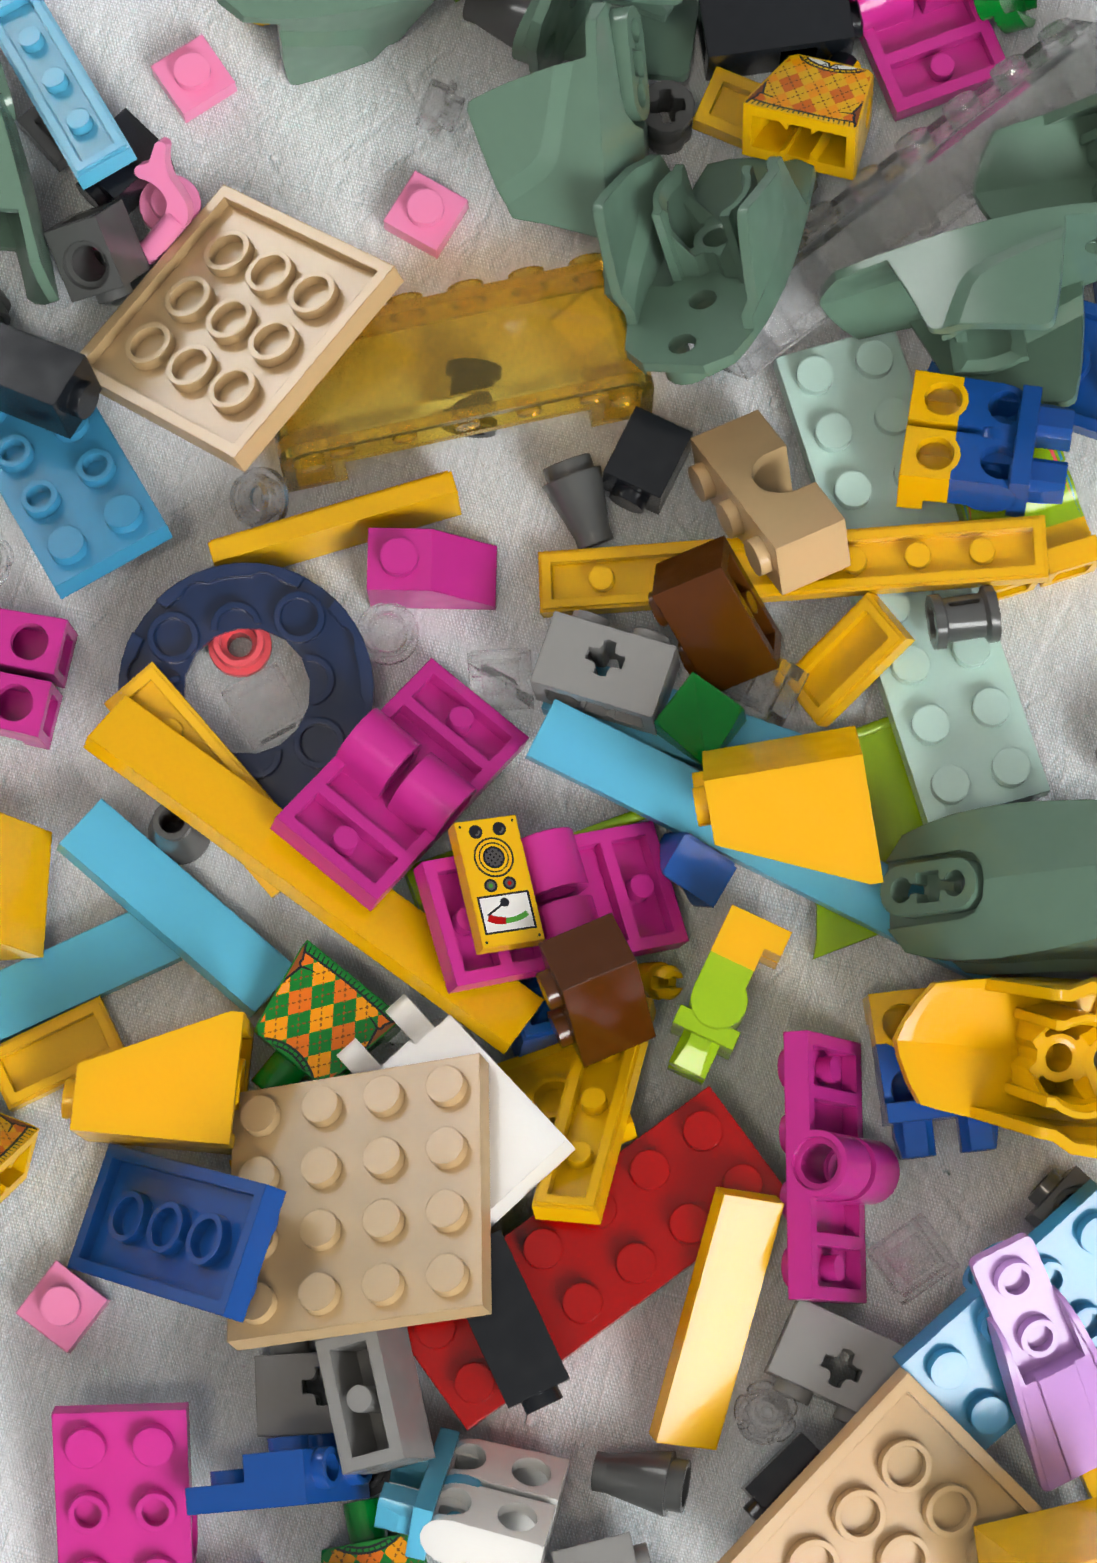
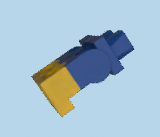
(977, 444)
(908, 1120)

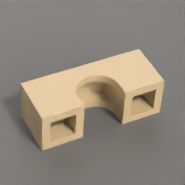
(748, 480)

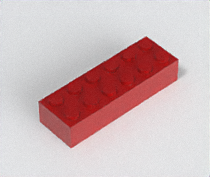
(598, 1273)

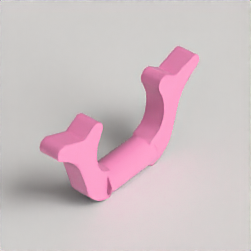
(179, 208)

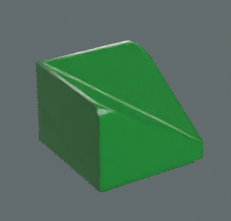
(699, 718)

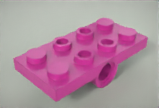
(926, 50)
(399, 783)
(573, 884)
(827, 1169)
(123, 1483)

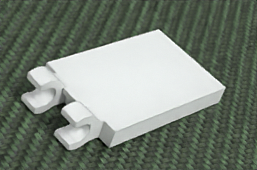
(522, 1139)

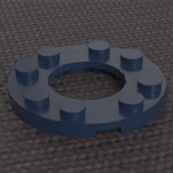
(290, 608)

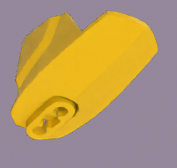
(1007, 1055)

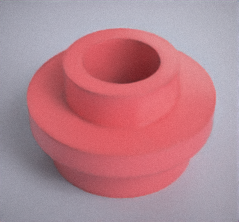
(245, 665)

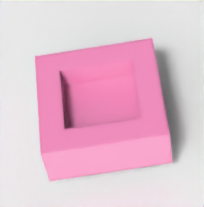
(194, 78)
(426, 214)
(63, 1306)

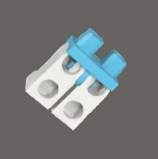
(475, 1502)

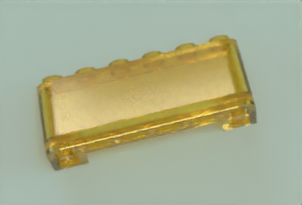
(468, 368)

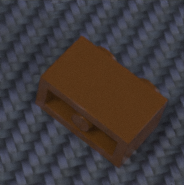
(715, 615)
(594, 991)

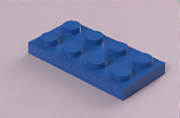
(177, 1231)

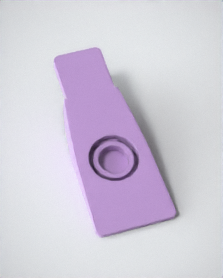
(1042, 1359)

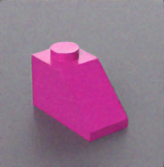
(430, 570)

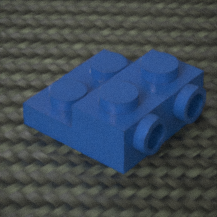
(290, 1474)

